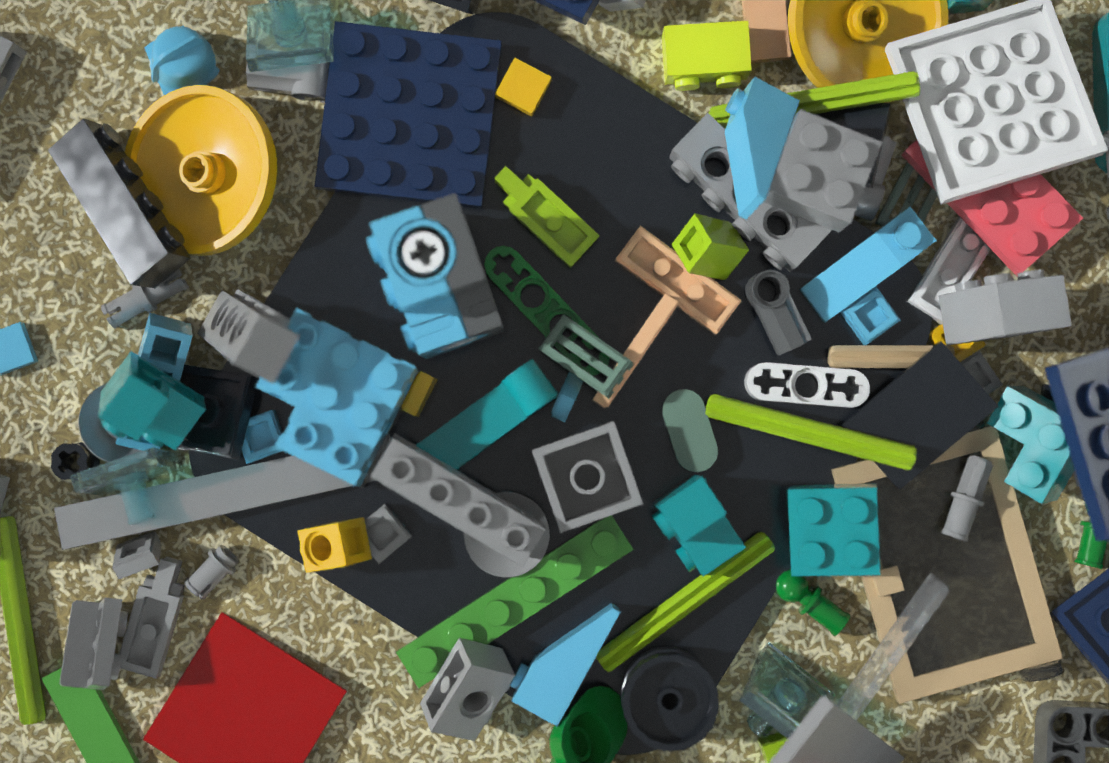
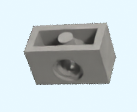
(467, 689)

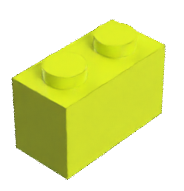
(706, 54)

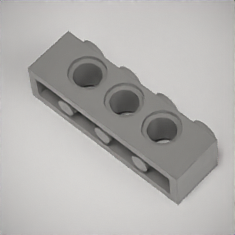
(708, 141)
(249, 334)
(458, 500)

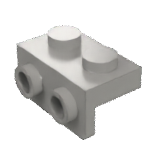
(91, 644)

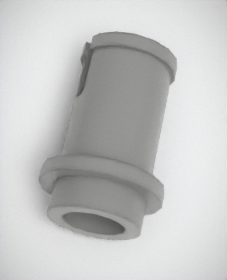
(212, 571)

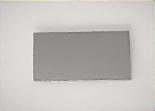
(834, 737)

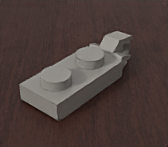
(153, 620)

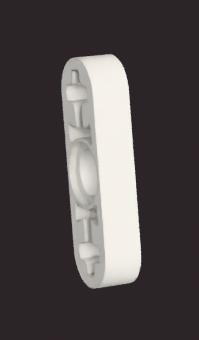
(837, 399)

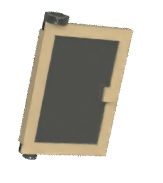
(995, 602)

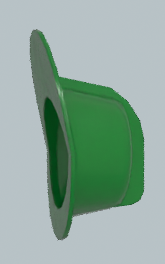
(591, 730)

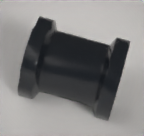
(62, 459)

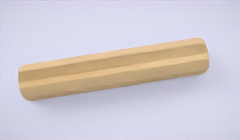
(876, 355)

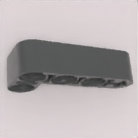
(1074, 736)

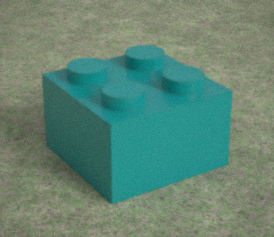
(834, 530)

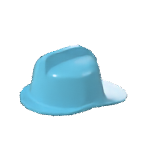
(181, 59)

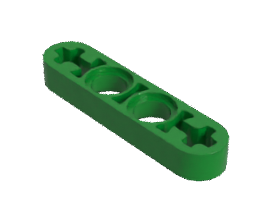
(550, 308)

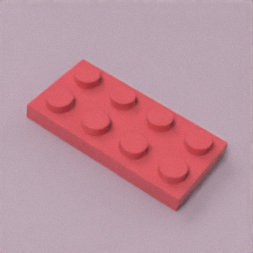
(1013, 219)

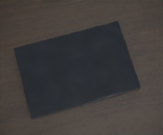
(925, 408)

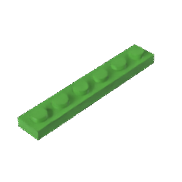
(517, 598)

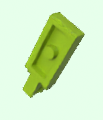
(546, 216)

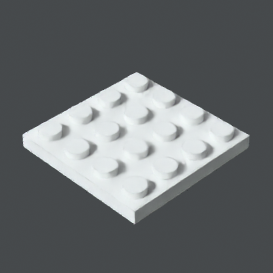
(996, 100)

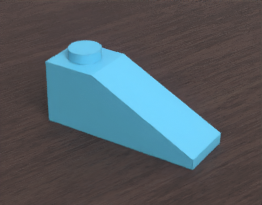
(756, 140)
(868, 264)
(166, 347)
(558, 670)

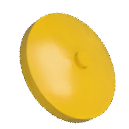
(848, 38)
(207, 165)

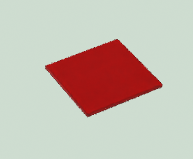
(244, 703)

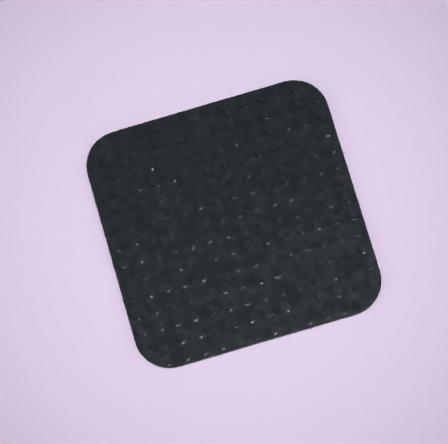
(608, 159)

